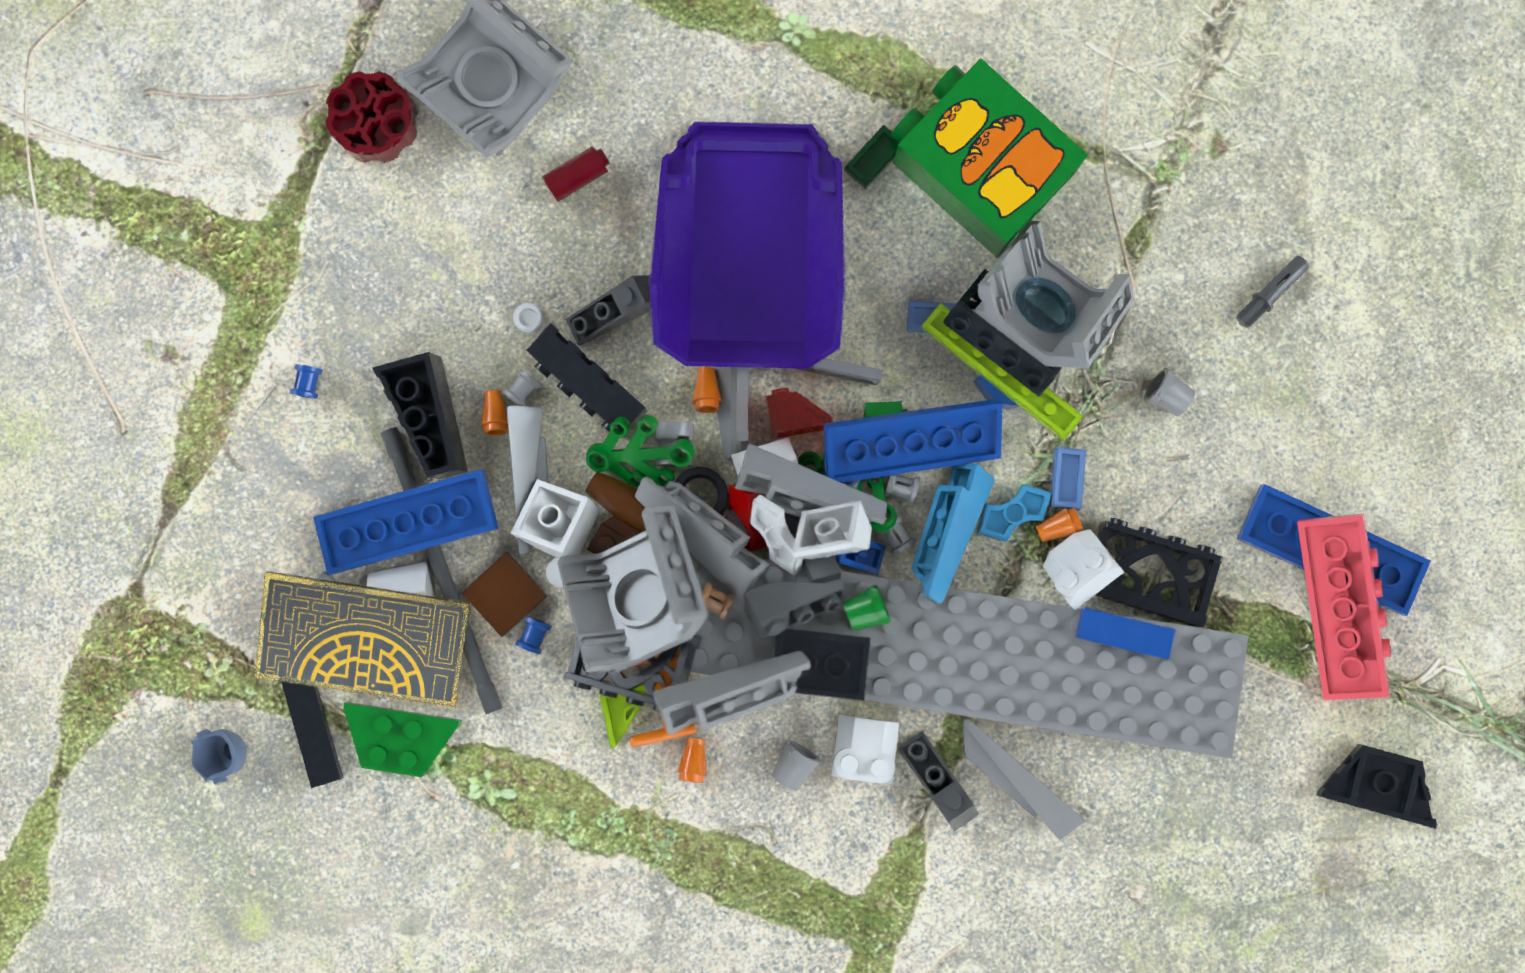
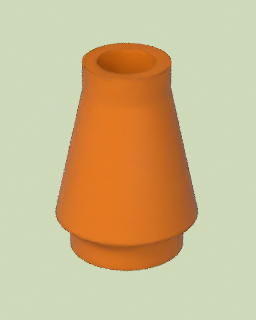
(706, 393)
(494, 414)
(1060, 525)
(693, 761)

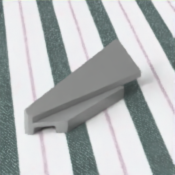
(734, 409)
(527, 456)
(798, 487)
(708, 536)
(730, 693)
(1018, 781)

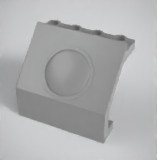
(488, 75)
(634, 595)

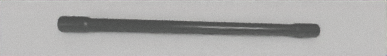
(485, 687)

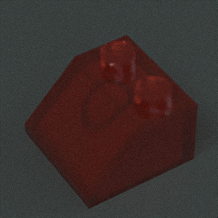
(793, 414)

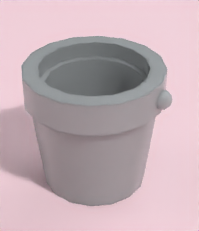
(1169, 393)
(794, 765)

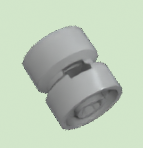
(668, 433)

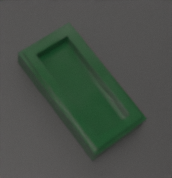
(873, 157)

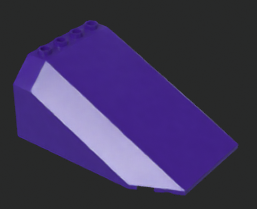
(749, 247)

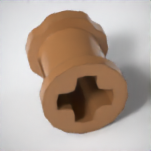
(725, 600)

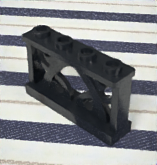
(997, 345)
(1179, 605)
(649, 676)

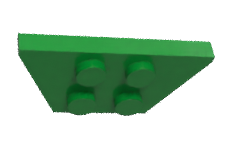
(397, 738)

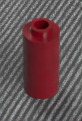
(576, 173)

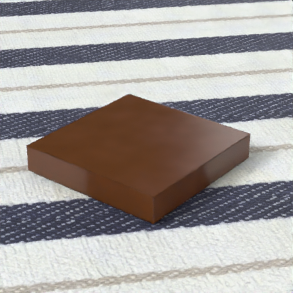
(504, 594)

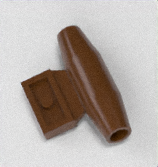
(620, 502)

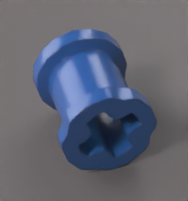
(306, 381)
(533, 635)

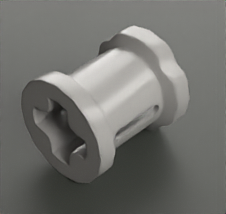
(522, 388)
(902, 487)
(906, 540)

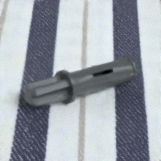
(1264, 300)

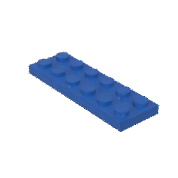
(913, 441)
(406, 522)
(1274, 530)

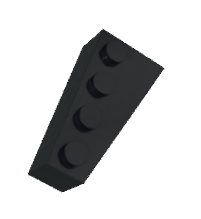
(584, 379)
(426, 411)

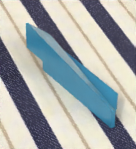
(950, 527)

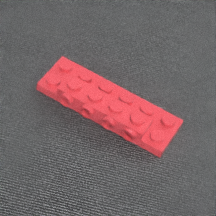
(1345, 607)

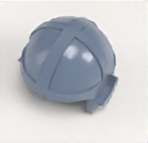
(218, 754)

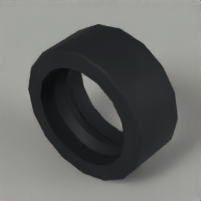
(711, 475)

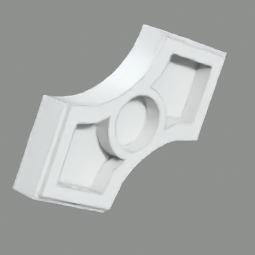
(771, 524)

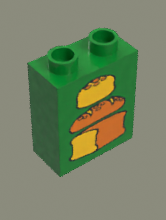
(985, 154)

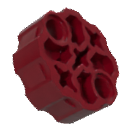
(353, 123)

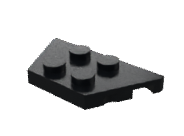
(1381, 784)

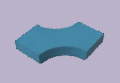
(1001, 520)

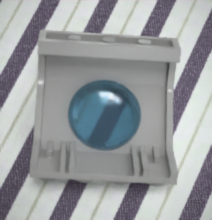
(1048, 306)

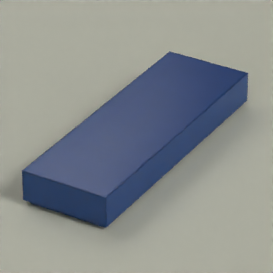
(1125, 633)

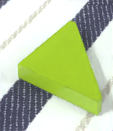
(618, 715)

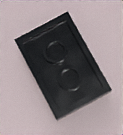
(836, 662)

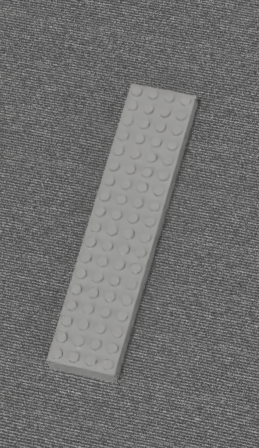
(1013, 664)

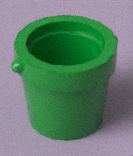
(867, 609)

